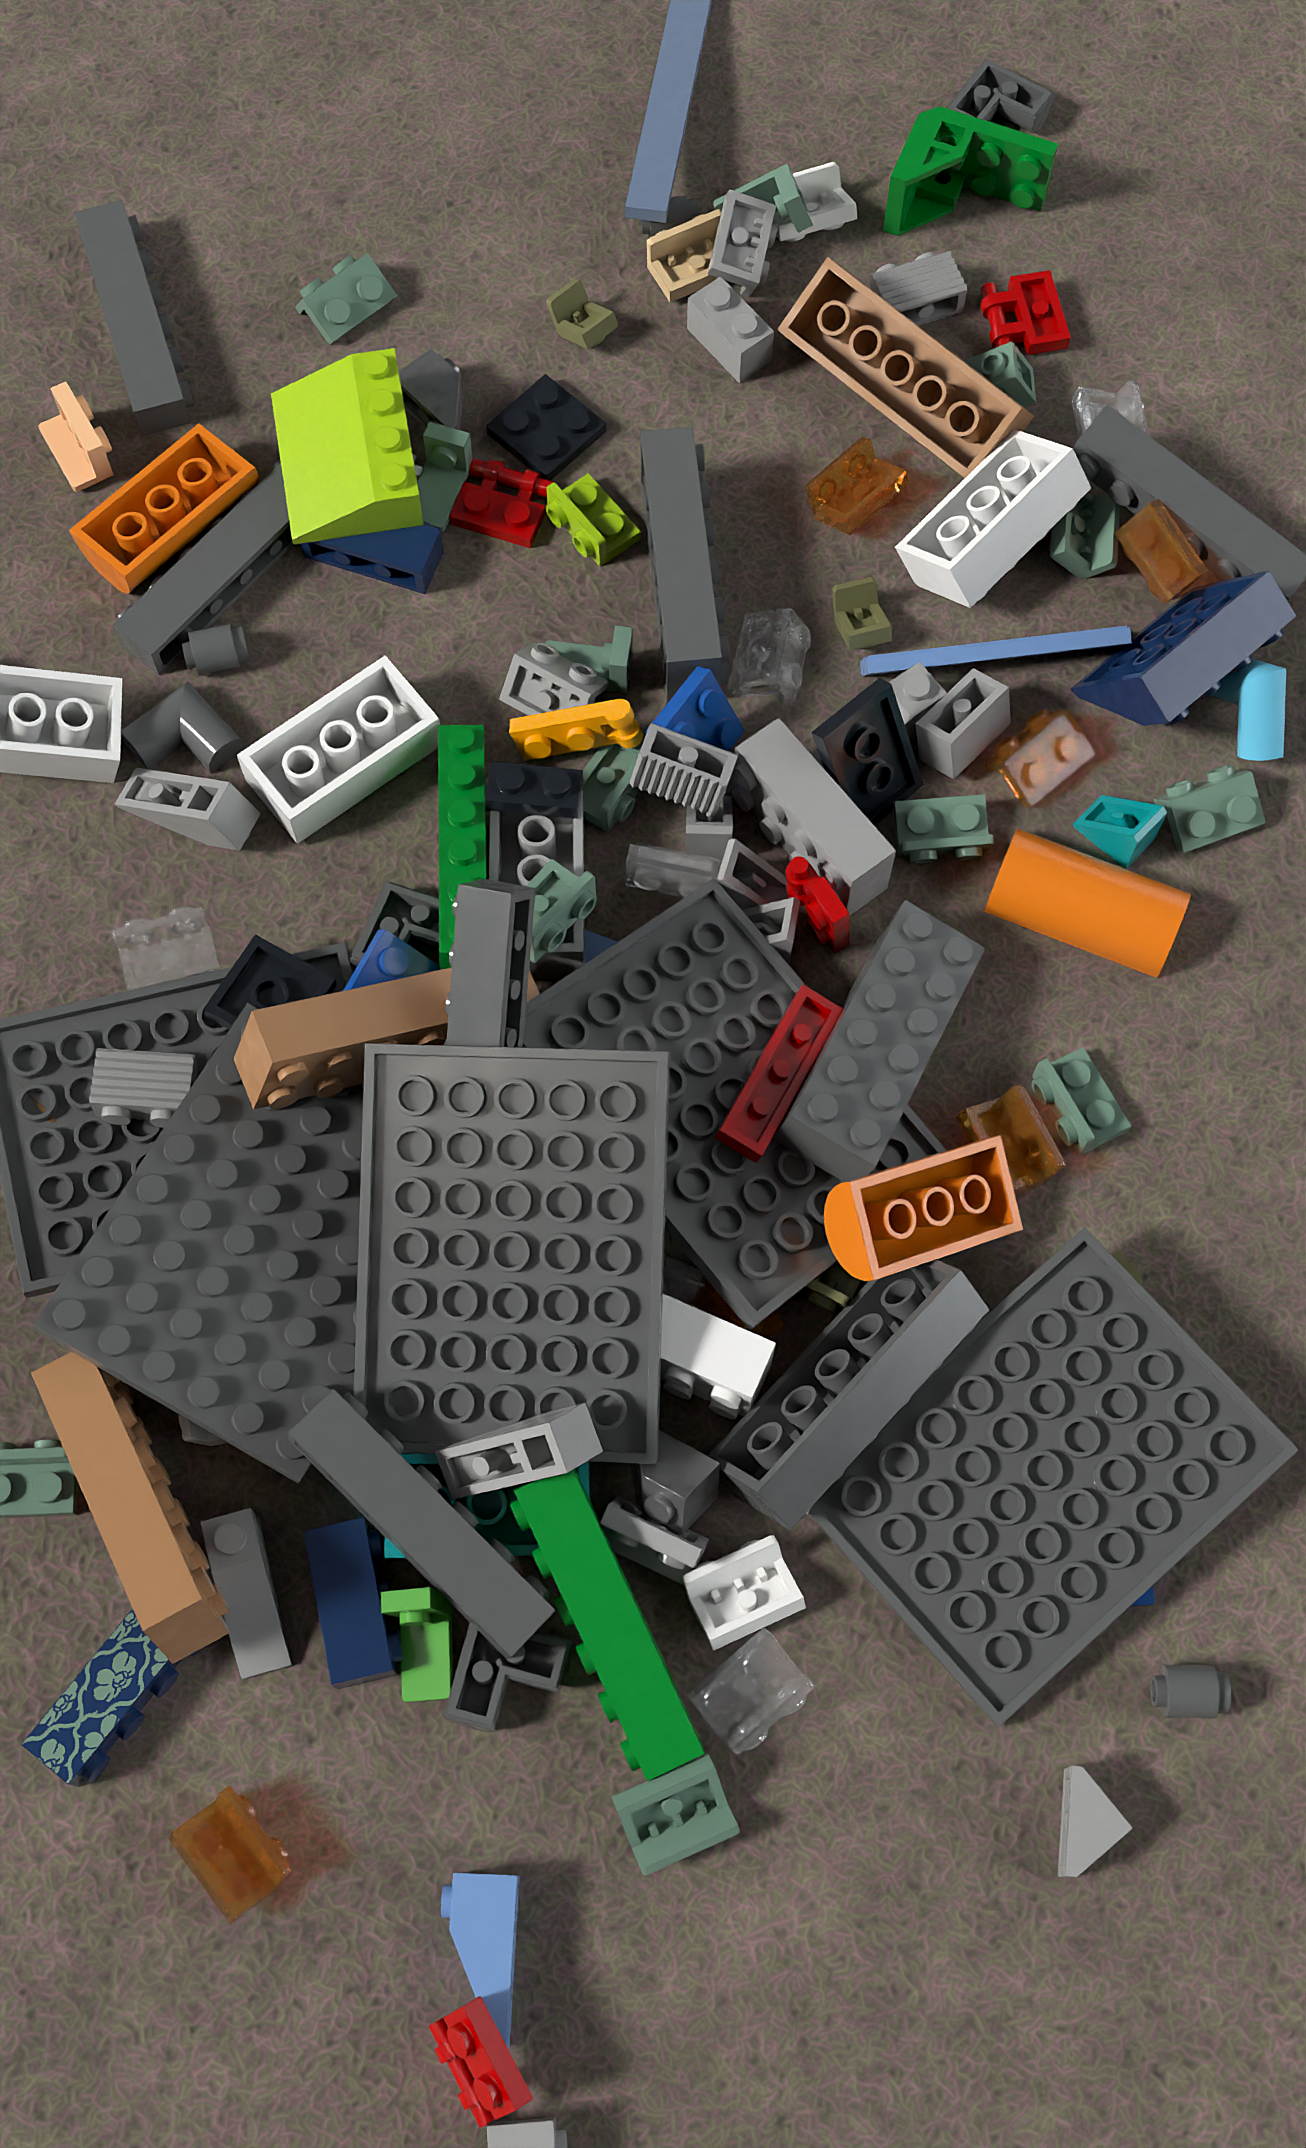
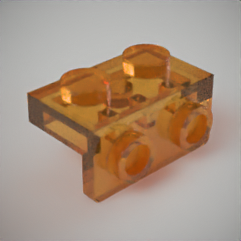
(854, 487)
(1161, 552)
(1041, 755)
(1026, 1140)
(232, 1854)

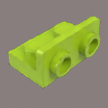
(592, 519)

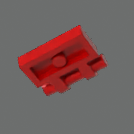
(1037, 313)
(497, 513)
(827, 914)
(480, 2062)

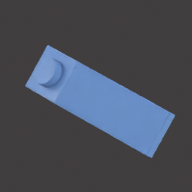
(484, 1932)

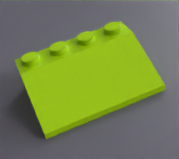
(347, 450)

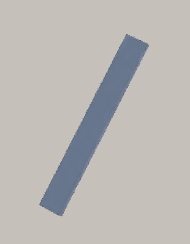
(667, 111)

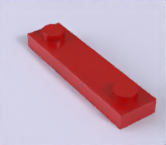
(778, 1074)

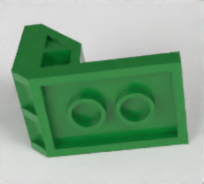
(966, 155)

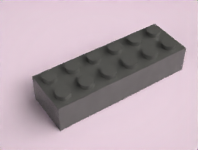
(682, 556)
(879, 1044)
(846, 1388)

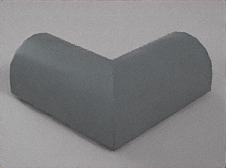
(1003, 93)
(180, 720)
(403, 913)
(485, 1672)

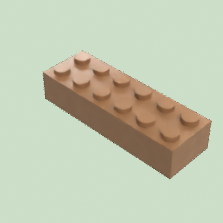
(901, 369)
(321, 1040)
(133, 1506)

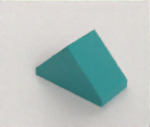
(1121, 827)

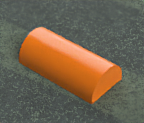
(163, 508)
(1087, 903)
(922, 1210)

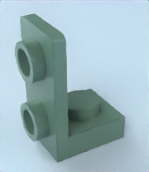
(781, 190)
(1008, 371)
(444, 473)
(610, 661)

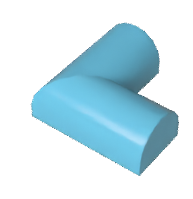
(1260, 698)

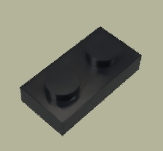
(534, 790)

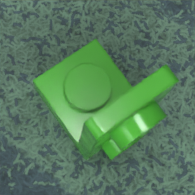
(424, 1641)

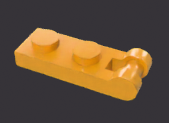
(576, 729)

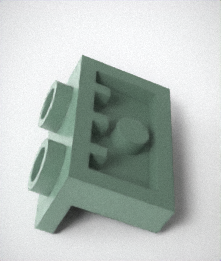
(942, 827)
(1079, 1100)
(36, 1481)

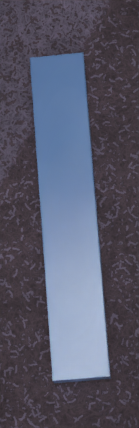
(996, 650)

